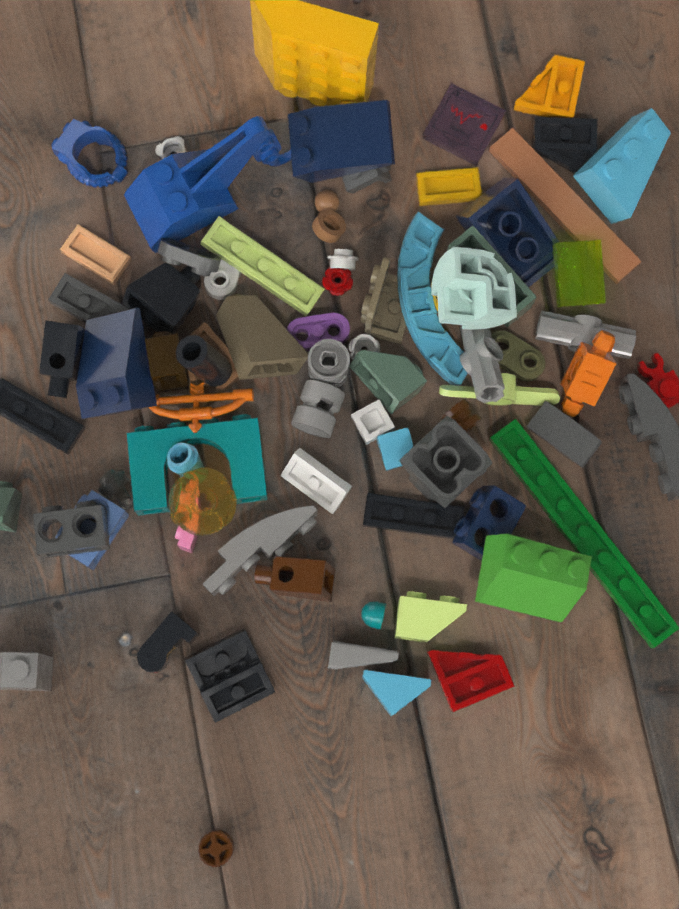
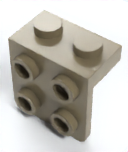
(382, 310)

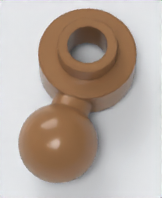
(328, 224)

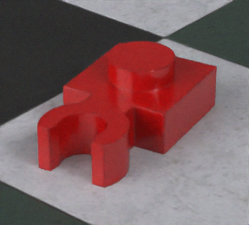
(663, 384)

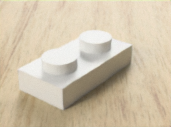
(316, 480)

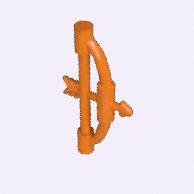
(198, 413)

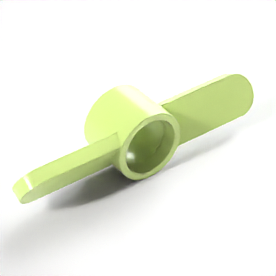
(512, 393)

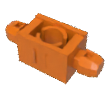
(588, 373)

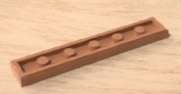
(563, 203)

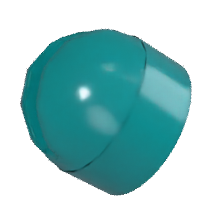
(373, 614)

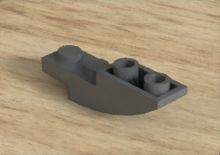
(653, 422)

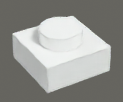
(372, 421)

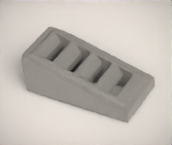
(352, 655)

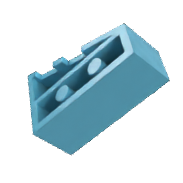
(623, 166)

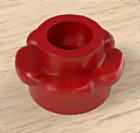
(337, 288)

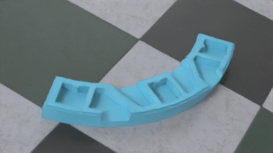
(418, 303)

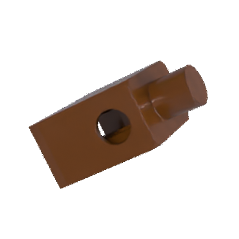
(310, 581)

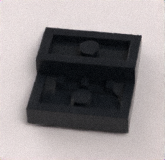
(229, 675)

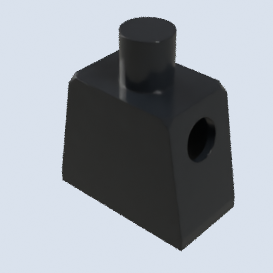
(164, 296)
(61, 342)

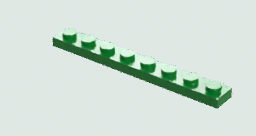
(584, 534)

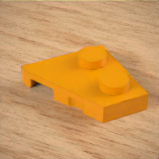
(554, 90)

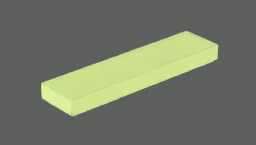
(262, 266)

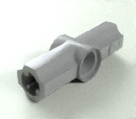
(582, 328)
(481, 362)

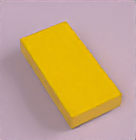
(448, 186)

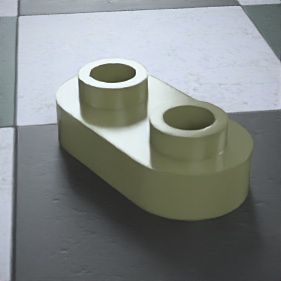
(515, 355)

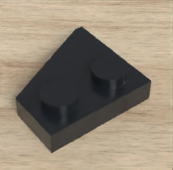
(565, 140)

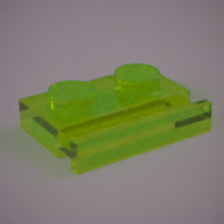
(579, 273)

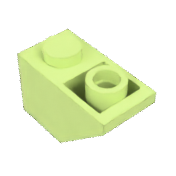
(424, 618)

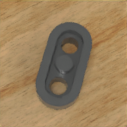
(177, 252)

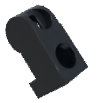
(155, 652)

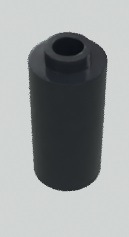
(203, 360)

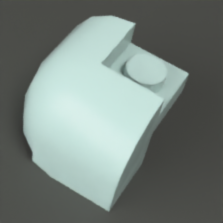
(473, 289)

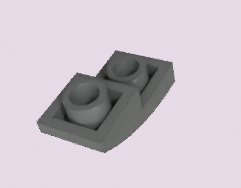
(564, 434)

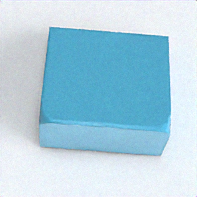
(394, 447)

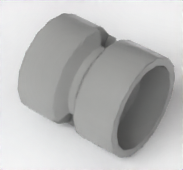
(329, 362)
(313, 419)

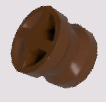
(463, 415)
(216, 854)

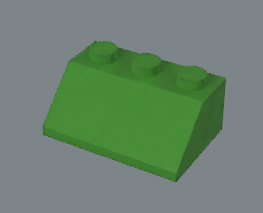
(531, 577)

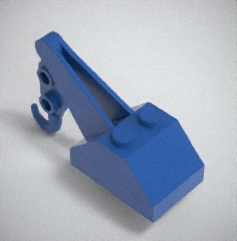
(192, 187)

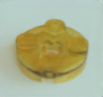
(217, 491)

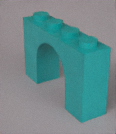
(236, 439)

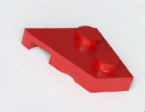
(469, 676)

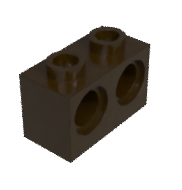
(164, 367)

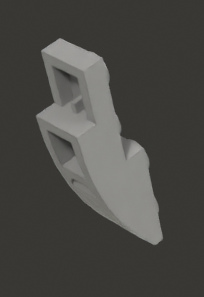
(269, 535)

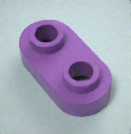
(317, 328)

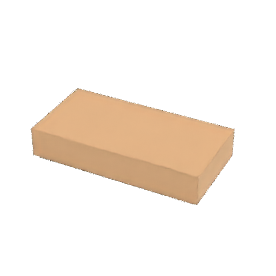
(96, 254)

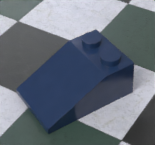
(340, 140)
(513, 228)
(114, 366)

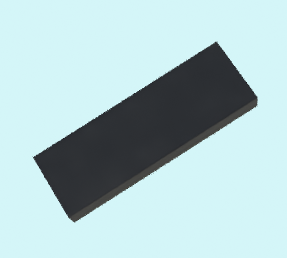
(38, 418)
(411, 516)

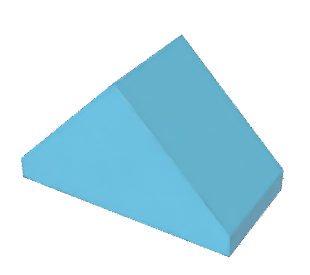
(394, 690)

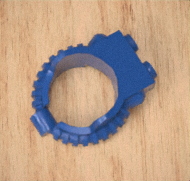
(75, 138)

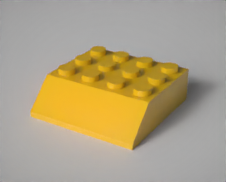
(315, 51)

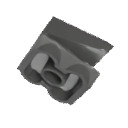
(445, 462)

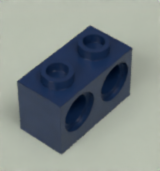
(481, 518)

